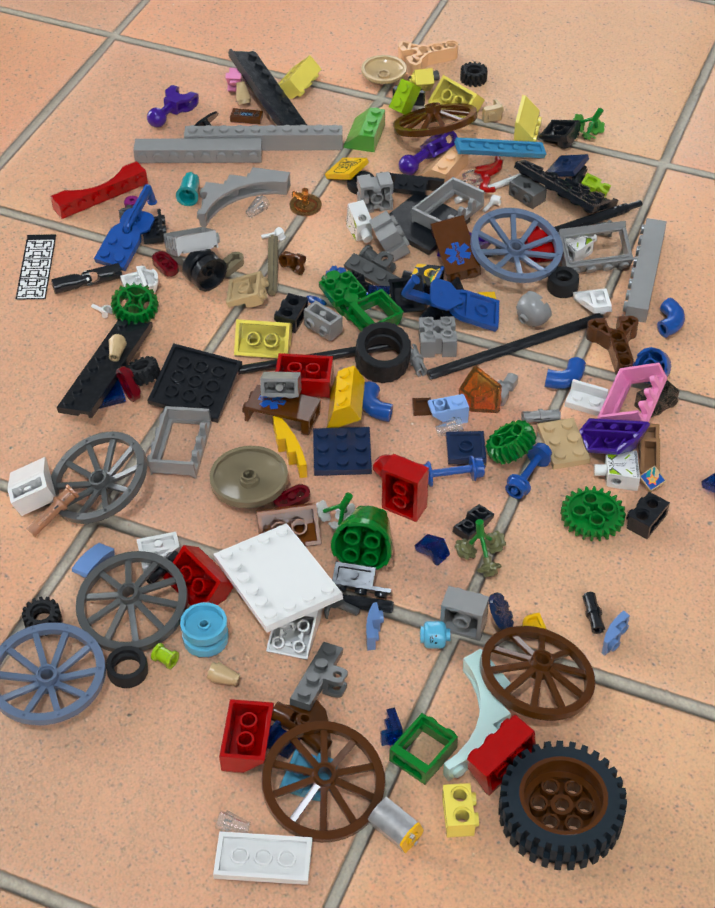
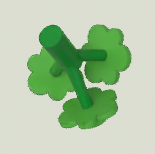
(595, 126)

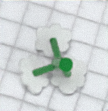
(342, 510)

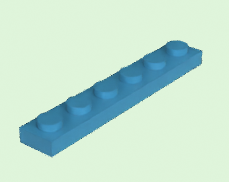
(500, 148)

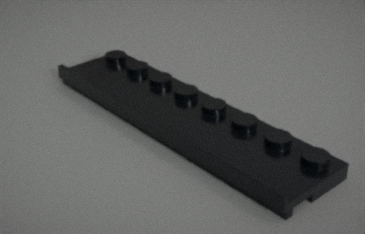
(266, 88)
(100, 372)

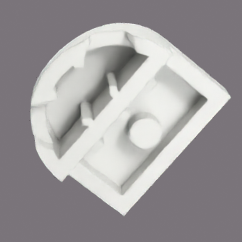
(143, 276)

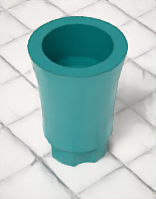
(188, 190)

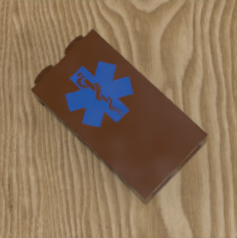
(455, 248)
(299, 409)

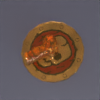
(304, 203)

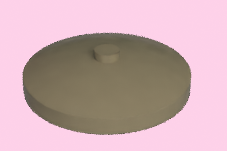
(248, 476)

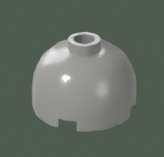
(532, 310)

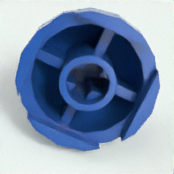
(654, 355)

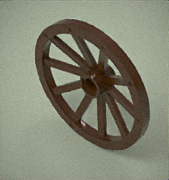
(434, 113)
(539, 666)
(322, 727)

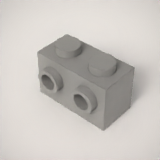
(323, 320)
(280, 384)

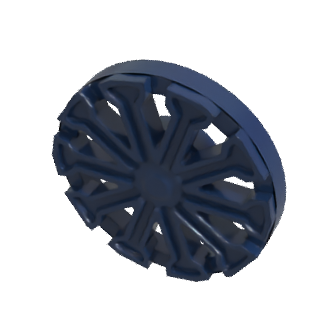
(500, 611)

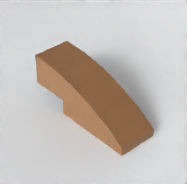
(649, 449)

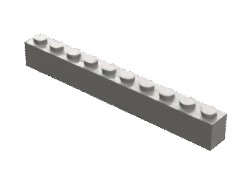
(277, 137)

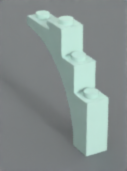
(491, 715)

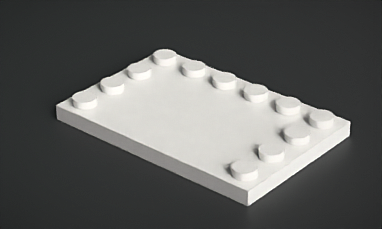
(277, 577)

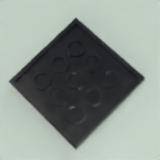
(417, 234)
(195, 380)

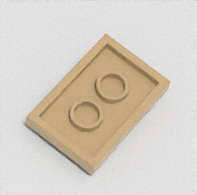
(564, 442)

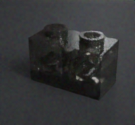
(667, 399)

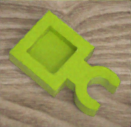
(595, 184)

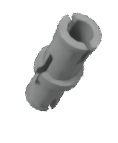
(416, 361)
(540, 416)

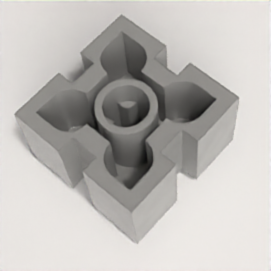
(376, 191)
(390, 235)
(437, 337)

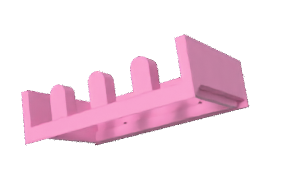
(631, 375)

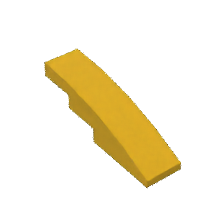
(288, 442)

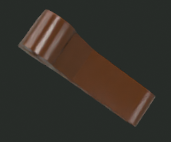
(614, 339)

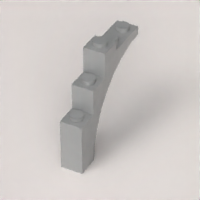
(258, 182)

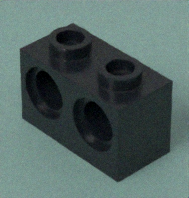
(292, 311)
(647, 515)

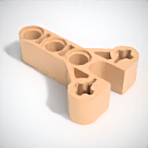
(421, 56)

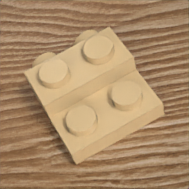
(247, 290)

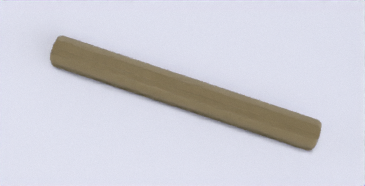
(272, 265)

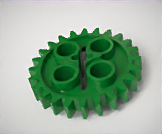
(593, 513)

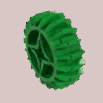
(135, 298)
(511, 442)

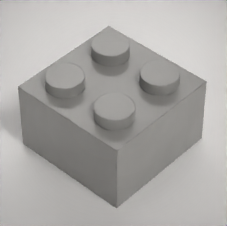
(464, 612)

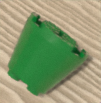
(364, 538)

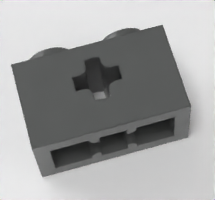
(527, 191)

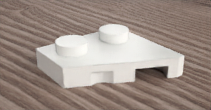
(594, 300)
(159, 544)

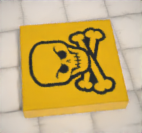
(346, 168)

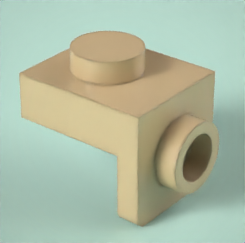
(493, 112)

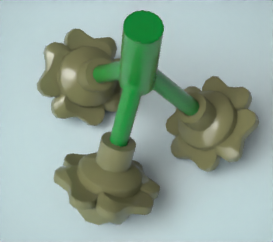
(493, 543)

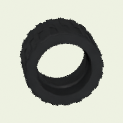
(385, 334)

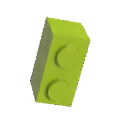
(405, 97)

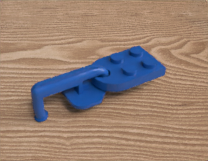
(126, 236)
(462, 304)

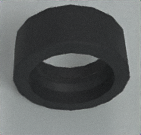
(127, 653)

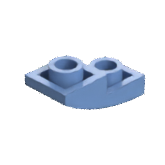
(92, 558)
(374, 619)
(614, 632)

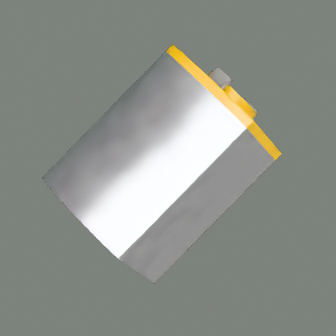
(395, 824)

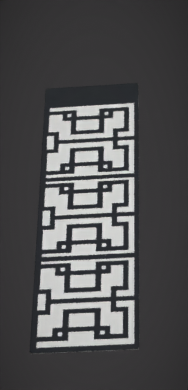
(36, 267)

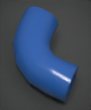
(674, 320)
(563, 379)
(373, 406)

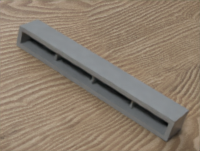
(198, 150)
(646, 268)

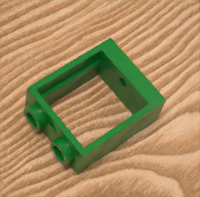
(361, 319)
(413, 765)

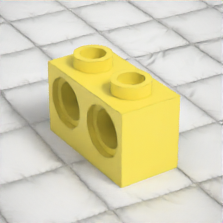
(423, 78)
(459, 810)

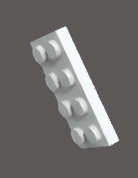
(263, 858)

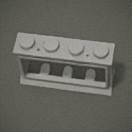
(421, 211)
(190, 240)
(603, 263)
(166, 420)

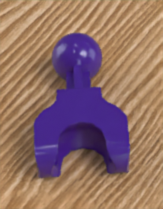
(173, 103)
(431, 148)

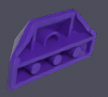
(612, 436)

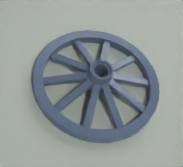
(515, 248)
(41, 676)

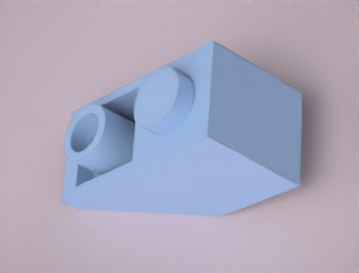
(450, 407)

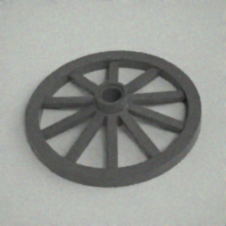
(101, 480)
(135, 601)

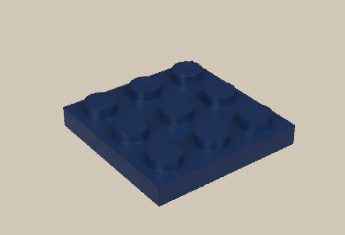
(342, 451)

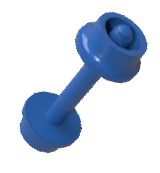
(475, 468)
(517, 485)

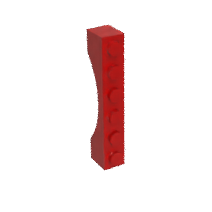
(74, 201)

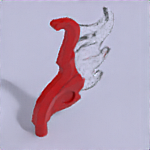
(481, 175)

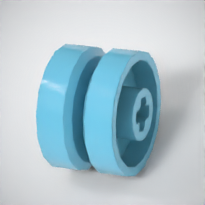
(204, 629)

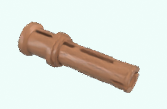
(58, 501)

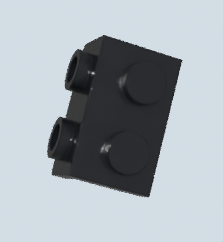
(157, 230)

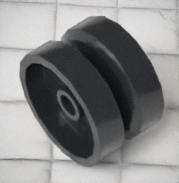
(204, 269)

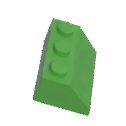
(366, 130)

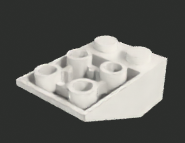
(31, 487)
(295, 637)

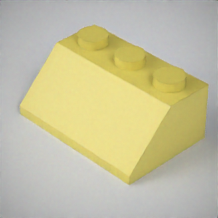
(300, 77)
(452, 92)
(527, 121)
(262, 338)

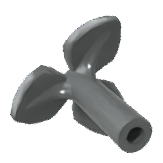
(341, 605)

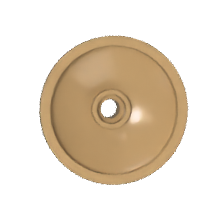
(384, 69)

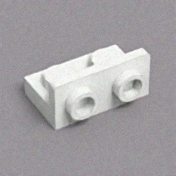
(586, 397)

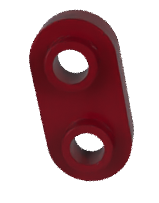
(165, 263)
(126, 380)
(292, 496)

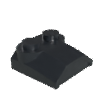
(561, 132)
(407, 305)

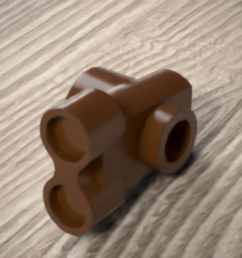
(294, 261)

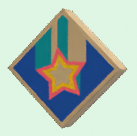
(652, 479)

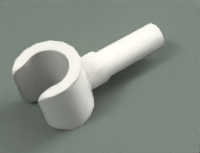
(495, 200)
(278, 232)
(104, 310)

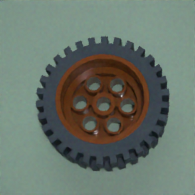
(562, 771)

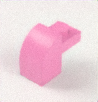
(232, 78)

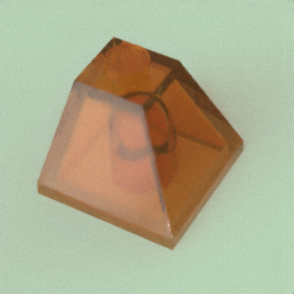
(481, 392)

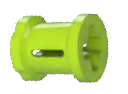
(164, 656)

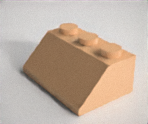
(446, 165)

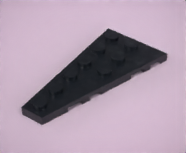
(572, 190)

